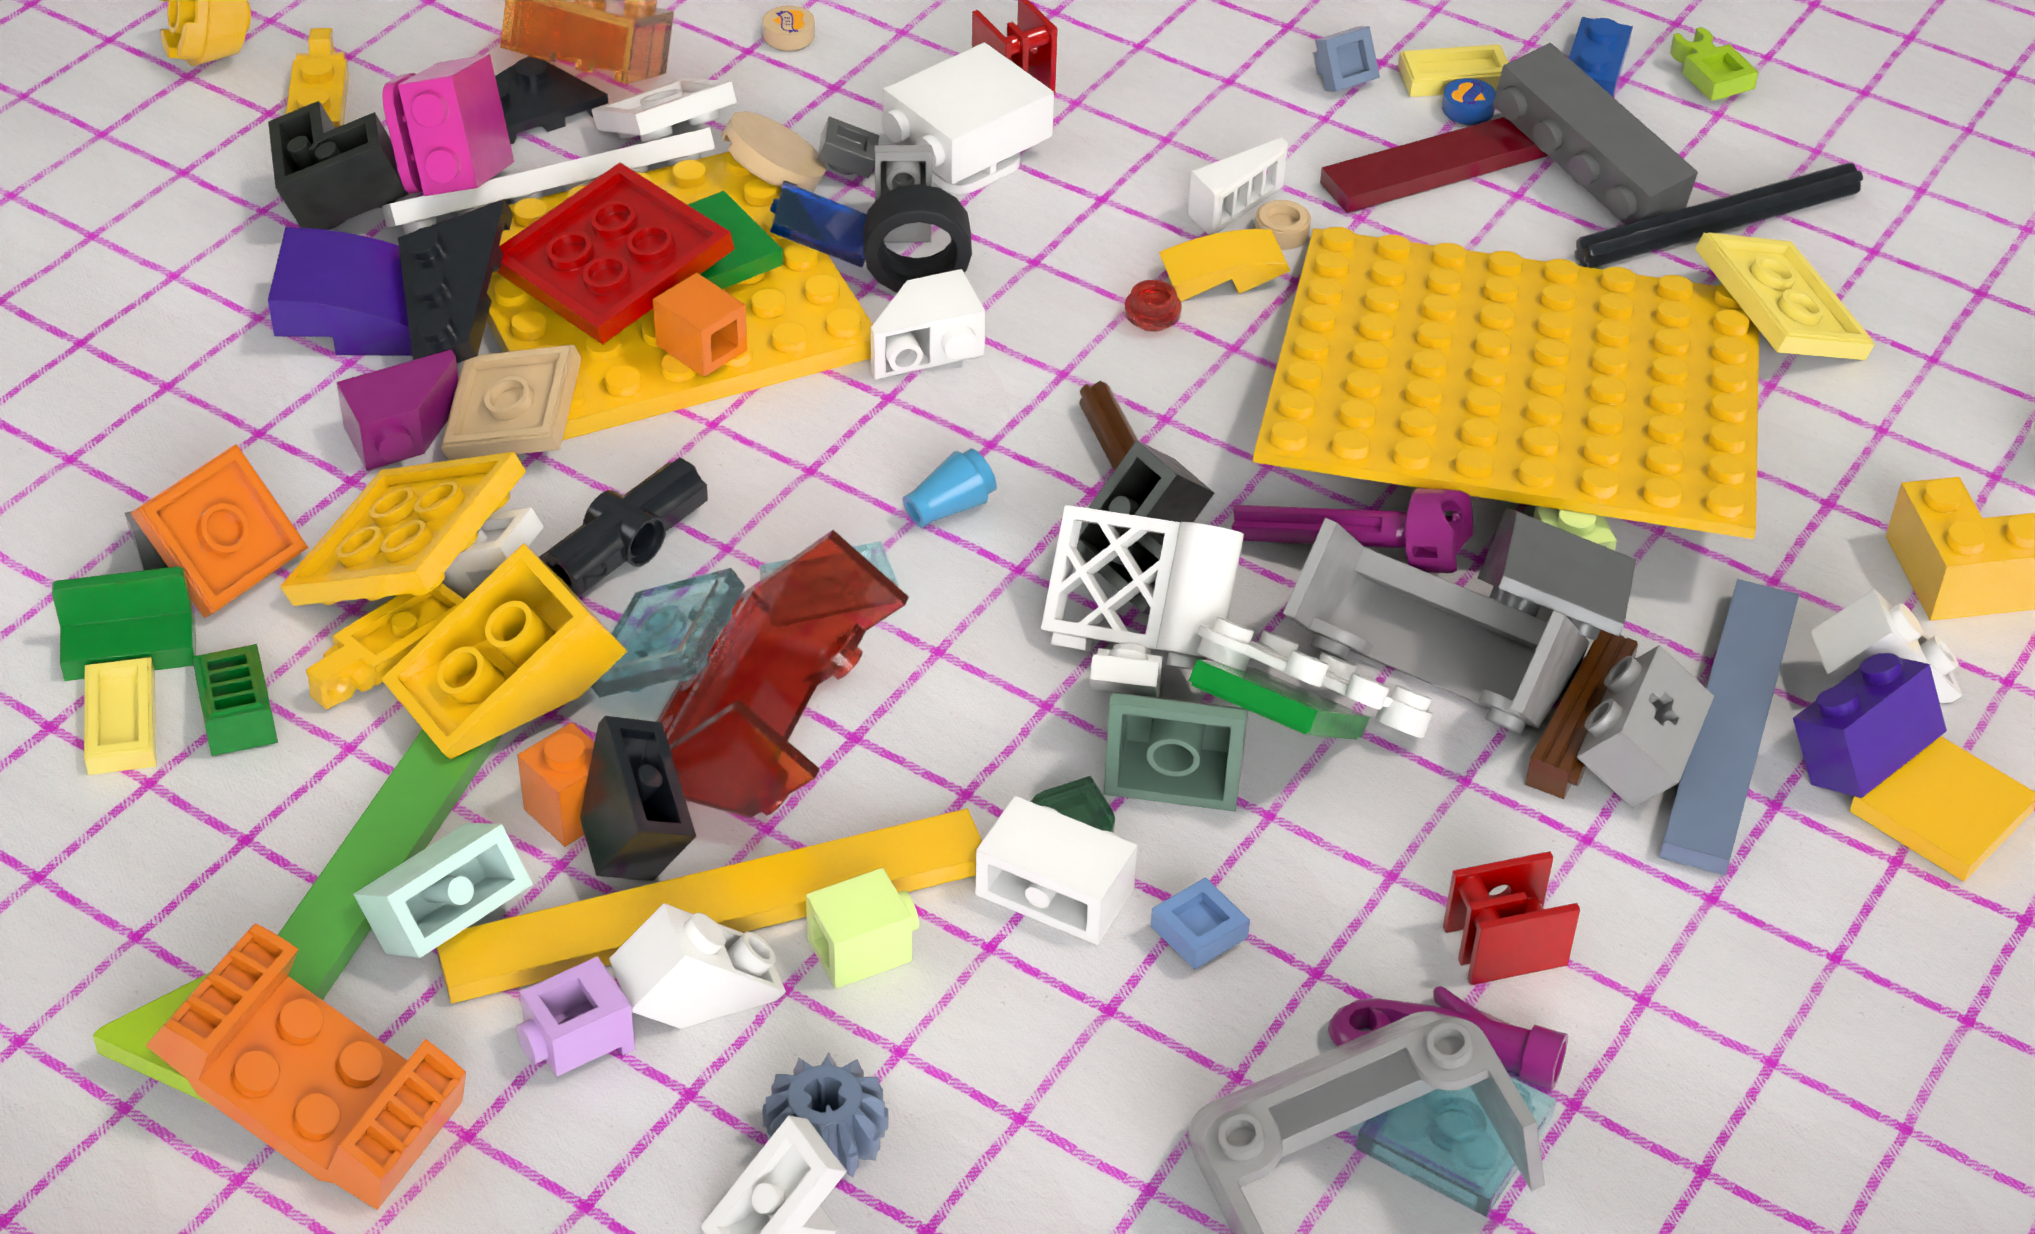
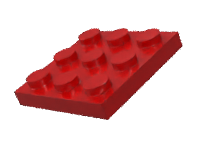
(612, 252)

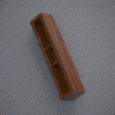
(1555, 761)

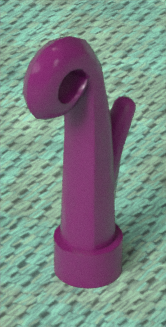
(1531, 1053)

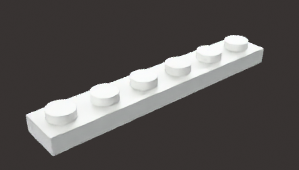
(421, 210)

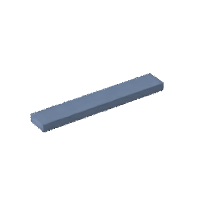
(1727, 746)

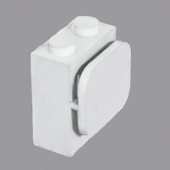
(973, 113)

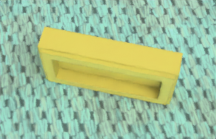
(1430, 70)
(120, 716)

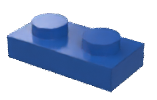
(1601, 50)

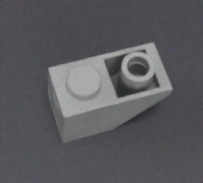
(903, 167)

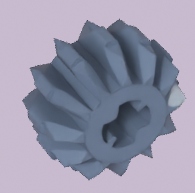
(837, 1102)

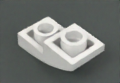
(1127, 670)

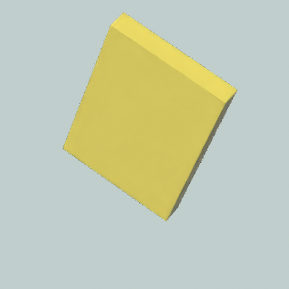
(1784, 296)

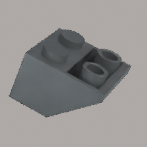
(1556, 569)

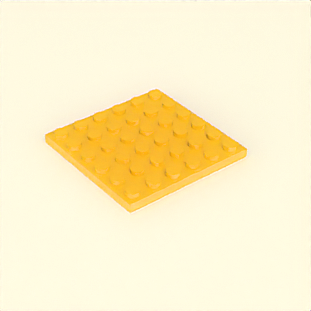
(796, 316)

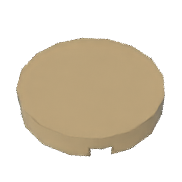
(773, 151)

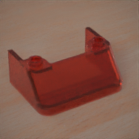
(783, 641)

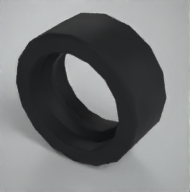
(908, 206)

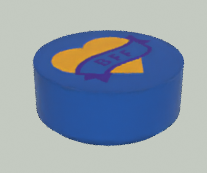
(1468, 101)

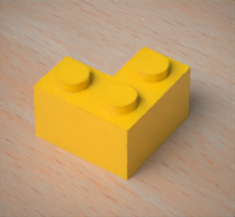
(1956, 556)

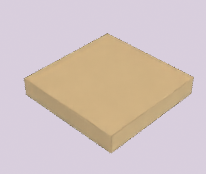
(512, 402)

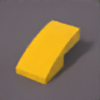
(1240, 255)

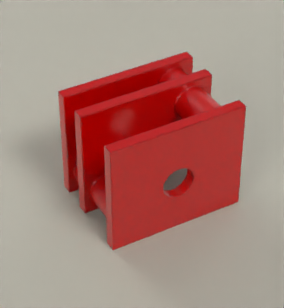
(1020, 44)
(1509, 930)

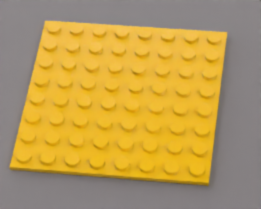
(1519, 382)

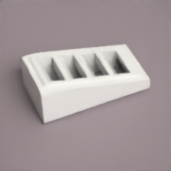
(1226, 187)

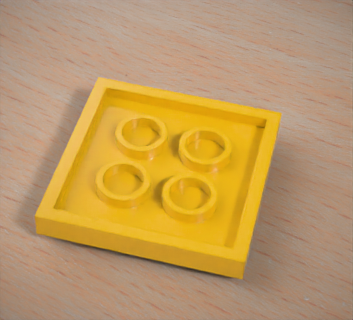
(404, 530)

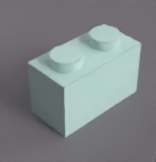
(443, 889)

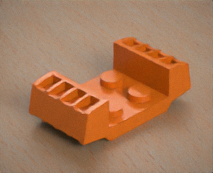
(307, 1072)

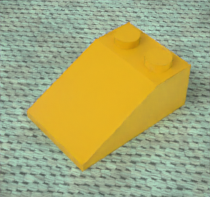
(503, 657)

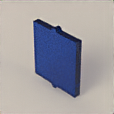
(819, 223)

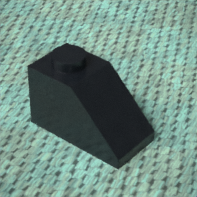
(634, 801)

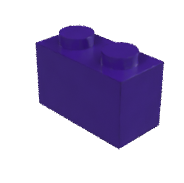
(1869, 724)

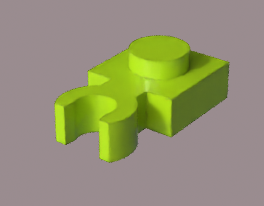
(1713, 69)

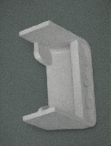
(1434, 630)
(1254, 1127)

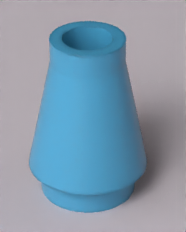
(952, 487)

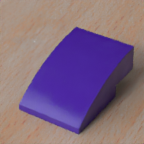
(341, 290)

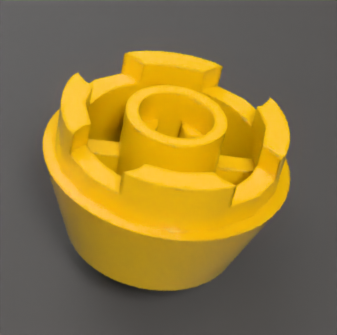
(205, 29)

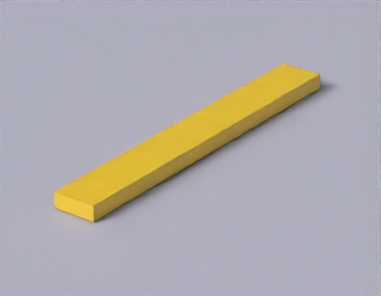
(737, 896)

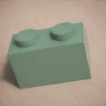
(1174, 751)

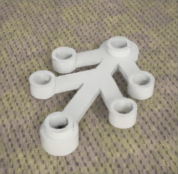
(1233, 647)

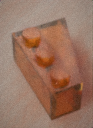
(602, 34)

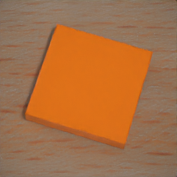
(220, 530)

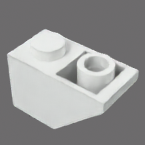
(928, 325)
(1876, 627)
(693, 969)

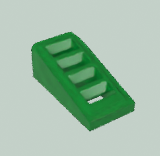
(234, 700)

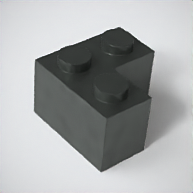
(332, 171)
(1144, 486)

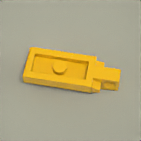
(320, 77)
(376, 644)

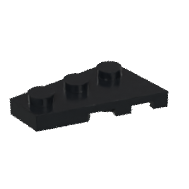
(543, 95)
(448, 280)

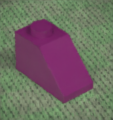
(398, 408)

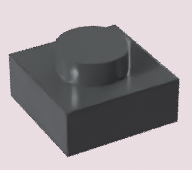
(847, 148)

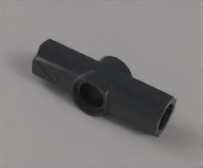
(626, 526)

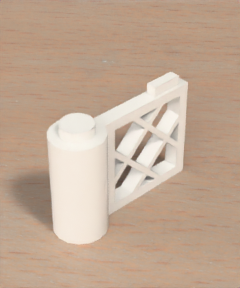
(1190, 587)

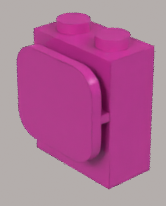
(447, 126)

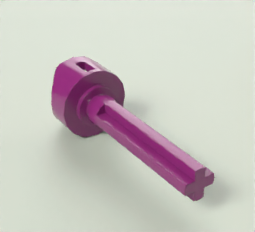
(1424, 530)

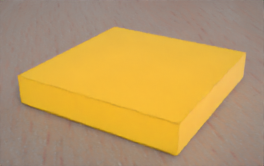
(1947, 807)

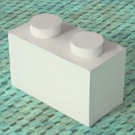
(1056, 869)

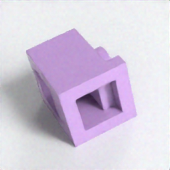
(575, 1018)

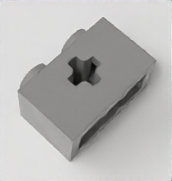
(1644, 726)

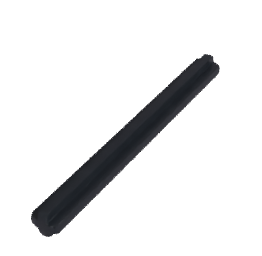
(1718, 215)

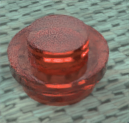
(1153, 305)

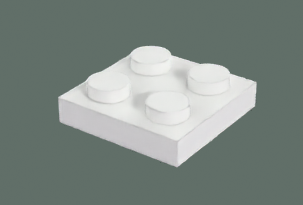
(658, 108)

